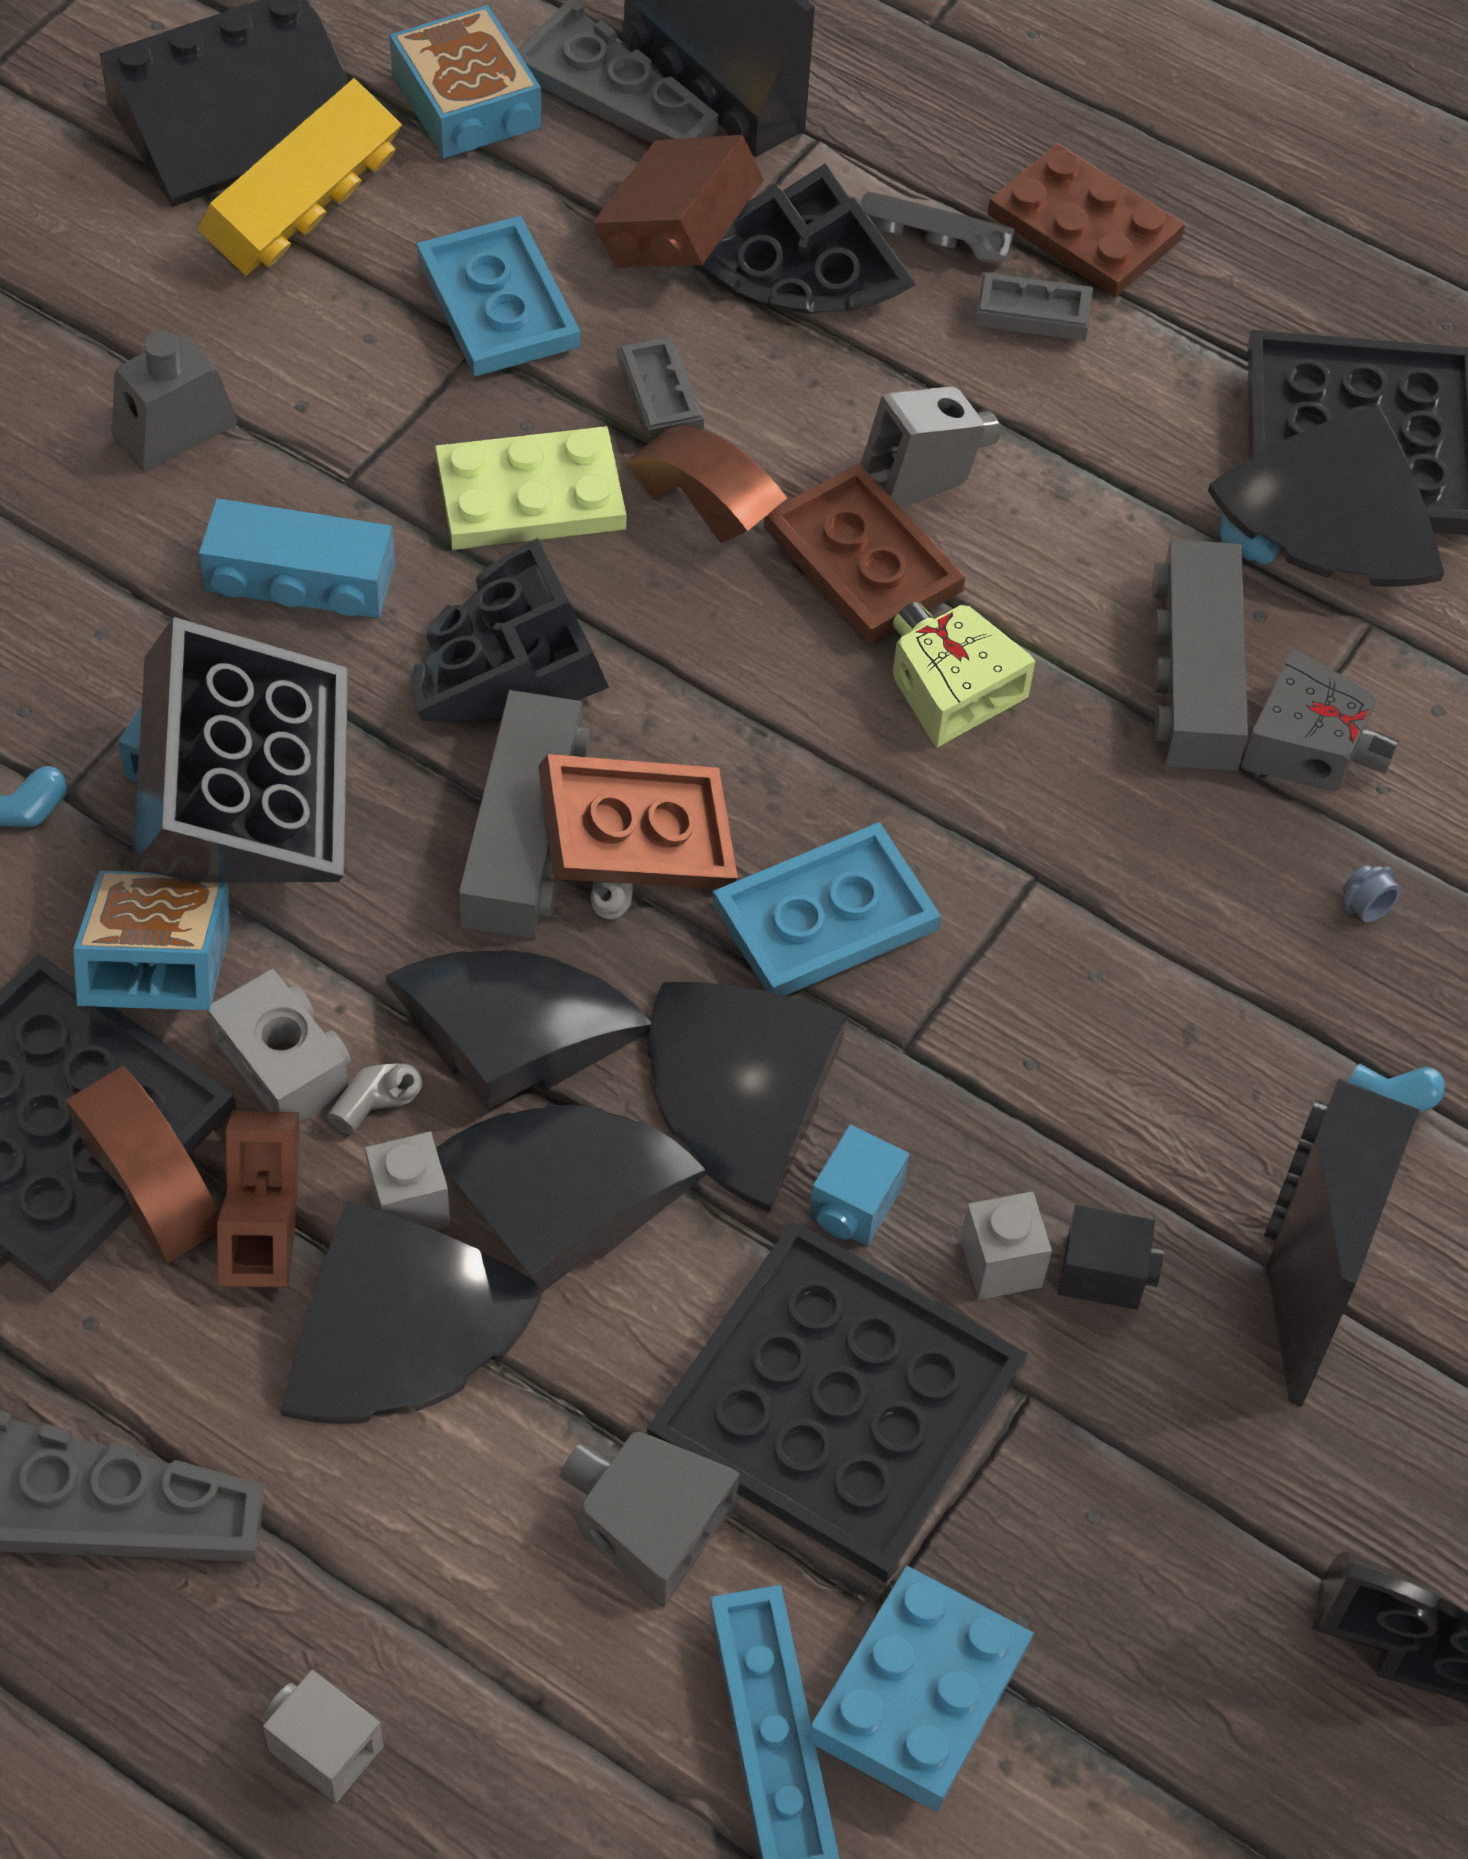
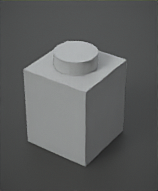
(409, 1180)
(1005, 1245)
(322, 1734)

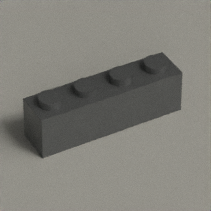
(1202, 655)
(510, 856)

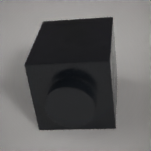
(1109, 1257)

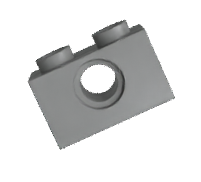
(269, 1014)

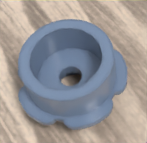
(1371, 892)

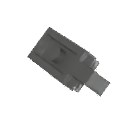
(941, 226)

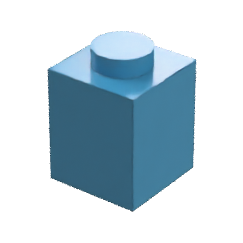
(858, 1186)

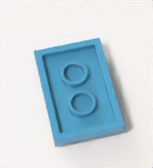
(498, 295)
(826, 910)
(920, 1688)

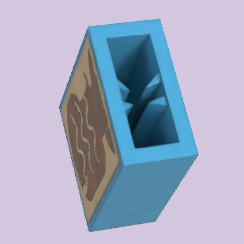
(465, 81)
(151, 942)

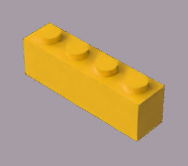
(299, 178)

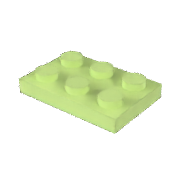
(530, 488)

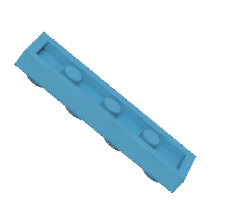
(772, 1725)

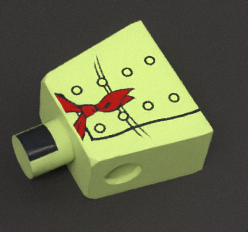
(957, 669)

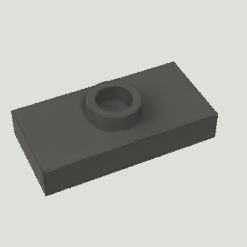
(1034, 306)
(659, 386)

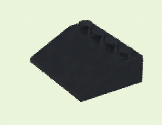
(735, 57)
(221, 91)
(240, 761)
(1329, 1219)

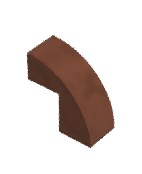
(714, 475)
(147, 1161)
(260, 1199)

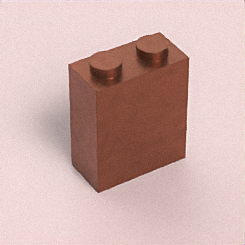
(678, 201)

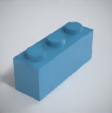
(297, 558)

